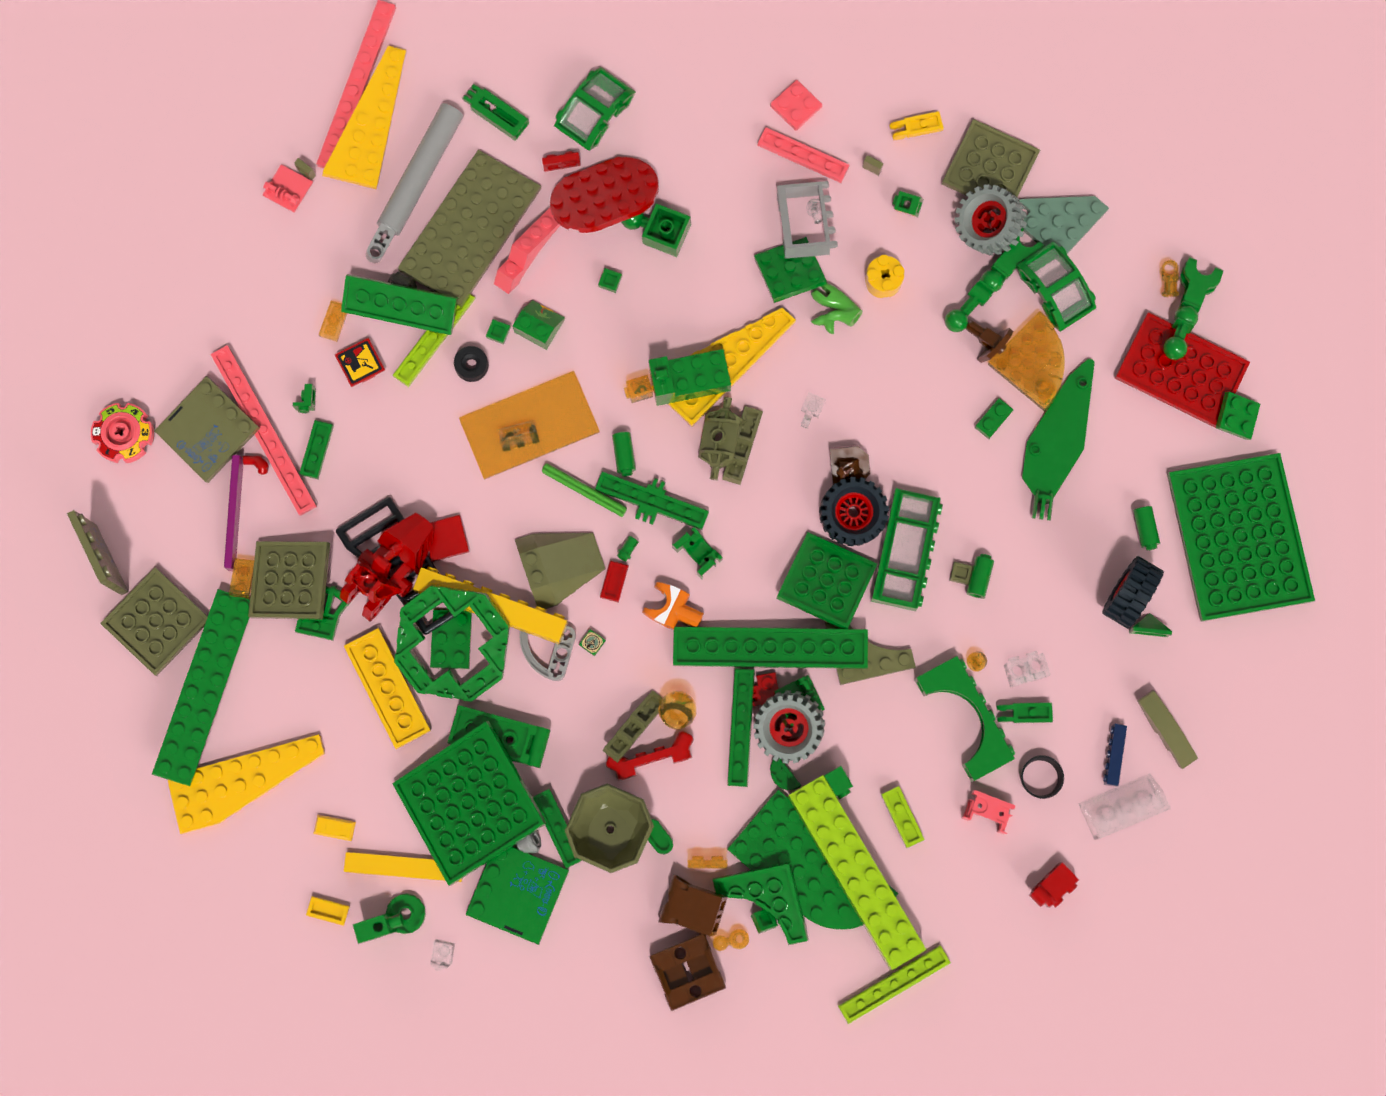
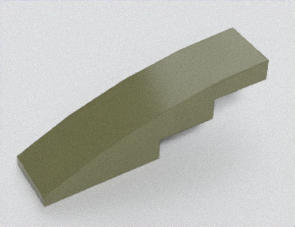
(746, 436)
(633, 727)
(1167, 729)

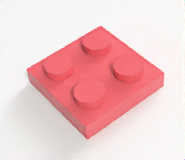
(796, 105)

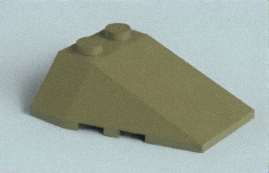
(558, 564)

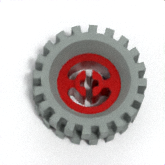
(975, 217)
(773, 738)

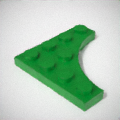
(773, 891)

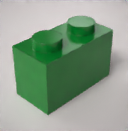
(839, 782)

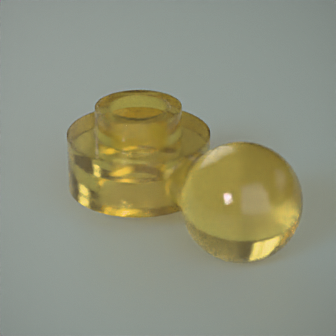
(720, 942)

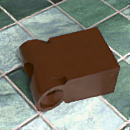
(693, 907)

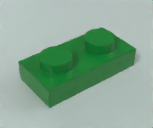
(994, 418)

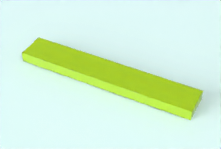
(425, 349)
(894, 984)

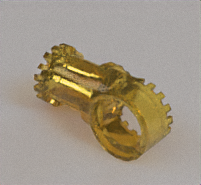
(1170, 280)

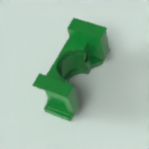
(698, 551)

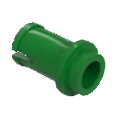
(627, 549)

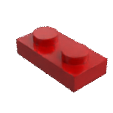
(554, 162)

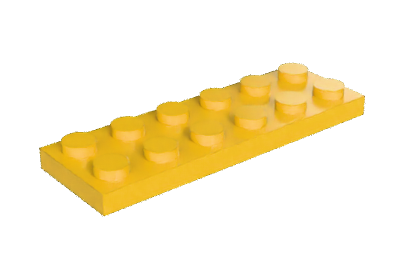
(387, 688)

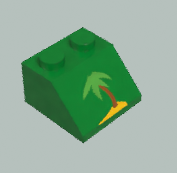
(538, 324)

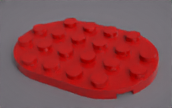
(604, 194)

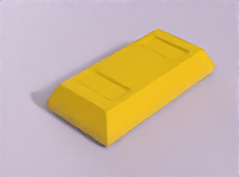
(334, 827)
(327, 910)

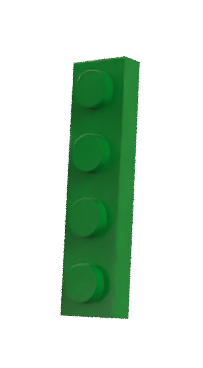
(556, 826)

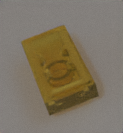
(333, 322)

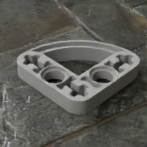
(565, 644)

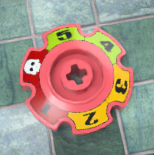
(108, 433)

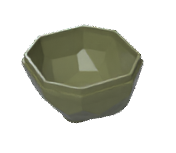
(589, 824)

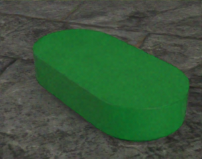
(660, 839)

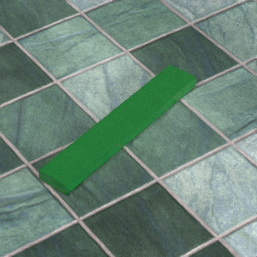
(741, 727)

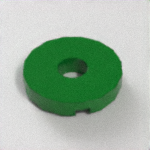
(414, 905)

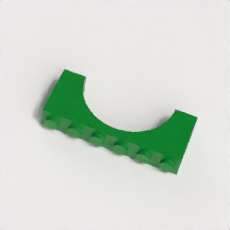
(953, 679)

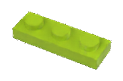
(902, 817)

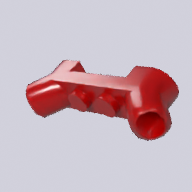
(678, 751)

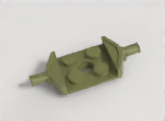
(721, 452)

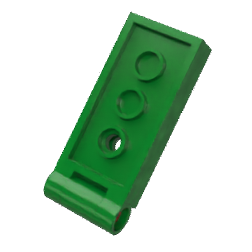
(528, 741)

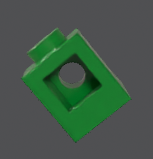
(902, 198)

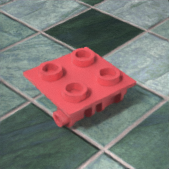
(287, 188)

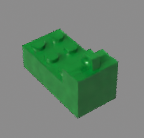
(689, 377)

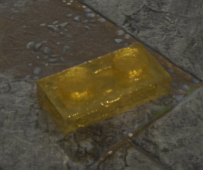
(241, 578)
(715, 863)

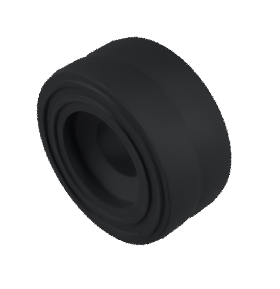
(468, 353)

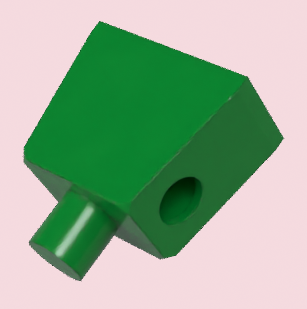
(377, 927)

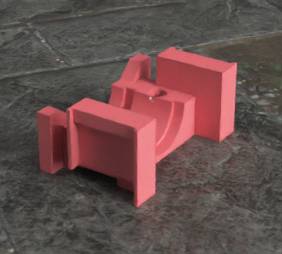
(989, 809)

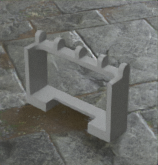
(805, 190)

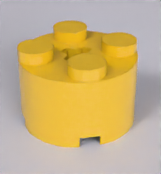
(884, 266)

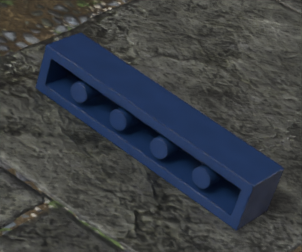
(1115, 755)

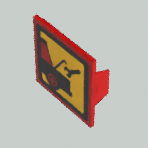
(359, 362)

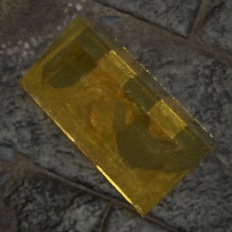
(518, 436)

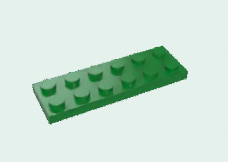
(399, 304)

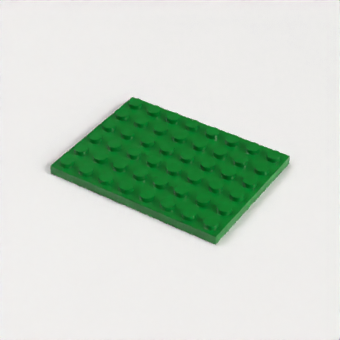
(1241, 537)

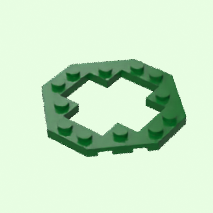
(447, 684)

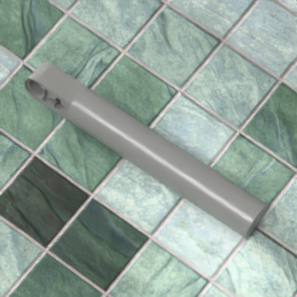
(415, 178)

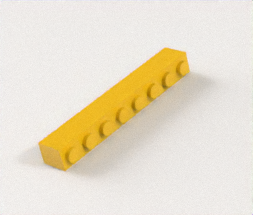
(517, 613)

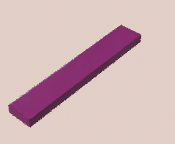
(233, 512)

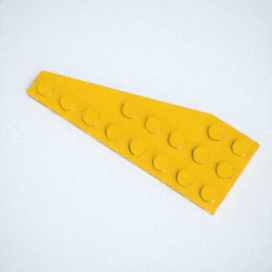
(741, 352)
(232, 784)

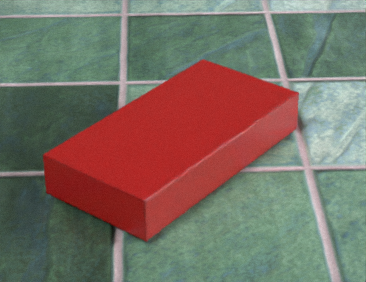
(614, 581)

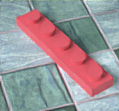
(803, 155)

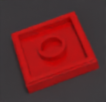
(448, 539)

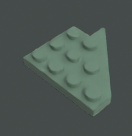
(1062, 219)

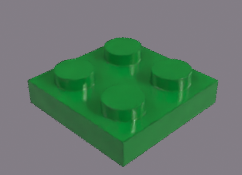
(1238, 415)

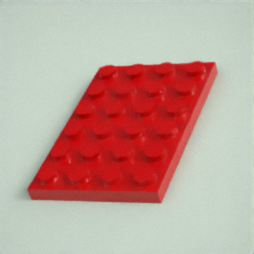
(1188, 384)

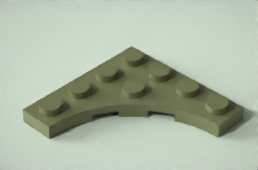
(880, 662)

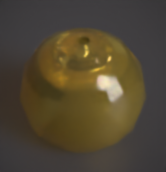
(677, 709)

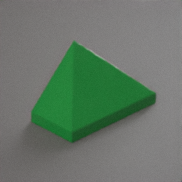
(1150, 626)

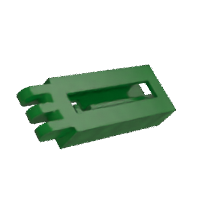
(502, 117)

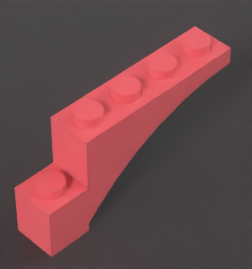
(524, 252)

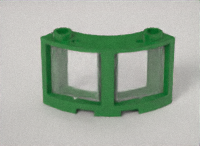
(592, 107)
(1058, 284)

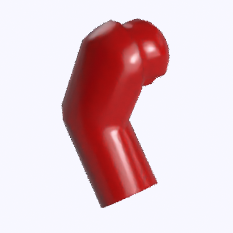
(258, 462)

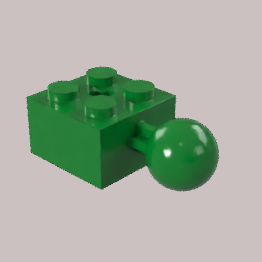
(659, 221)

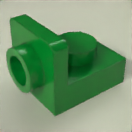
(308, 395)

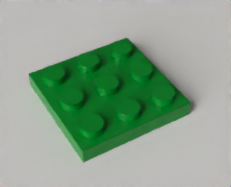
(790, 275)

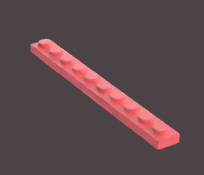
(359, 76)
(266, 434)

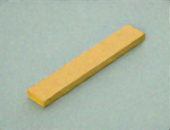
(392, 866)

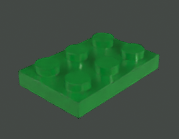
(451, 642)

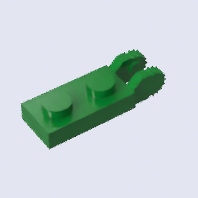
(1027, 713)

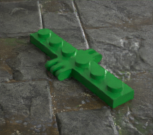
(652, 501)

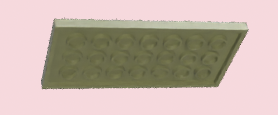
(470, 227)

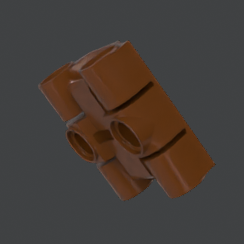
(673, 976)

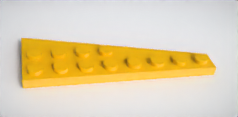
(363, 142)

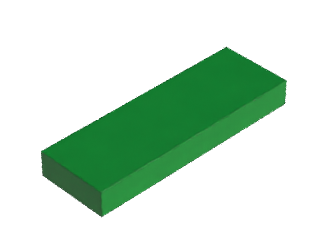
(316, 449)

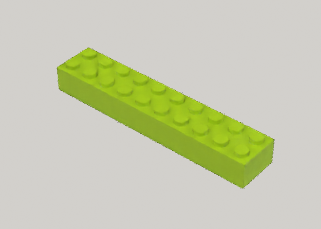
(856, 873)

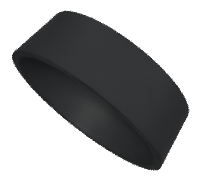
(1058, 768)

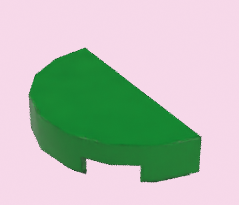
(782, 776)

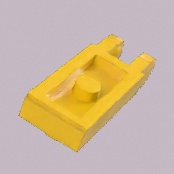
(918, 125)

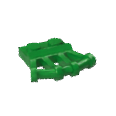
(325, 627)

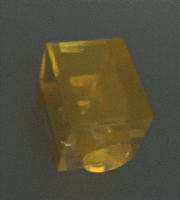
(638, 389)

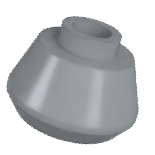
(530, 844)

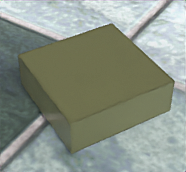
(872, 165)
(303, 168)
(961, 573)

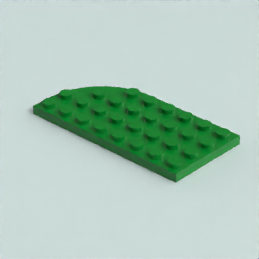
(781, 837)

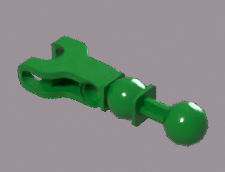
(1186, 316)

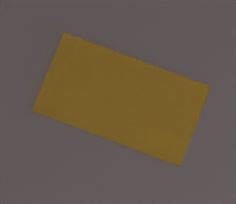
(559, 417)

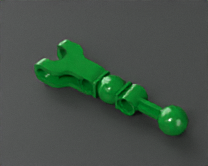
(989, 283)

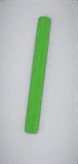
(584, 490)

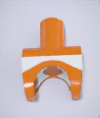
(674, 609)

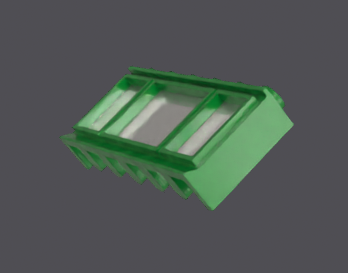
(907, 550)

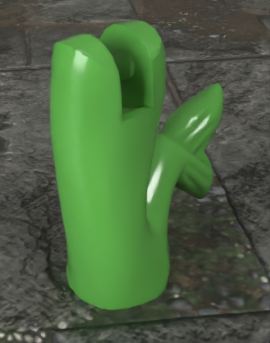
(846, 310)

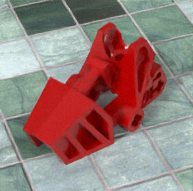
(407, 539)

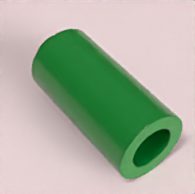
(624, 453)
(1147, 527)
(980, 576)

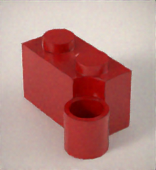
(1054, 886)

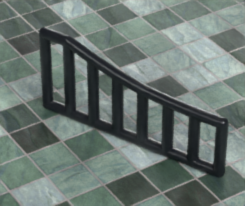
(396, 517)

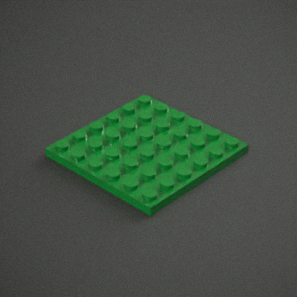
(469, 803)

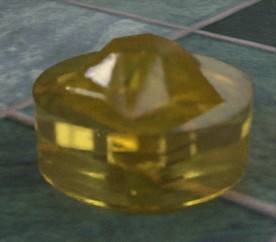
(977, 661)

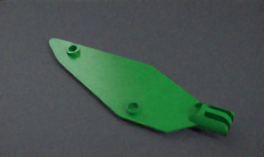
(1058, 439)

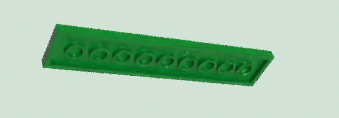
(770, 647)
(202, 689)

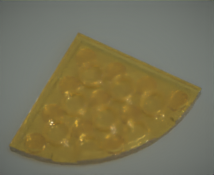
(1033, 361)

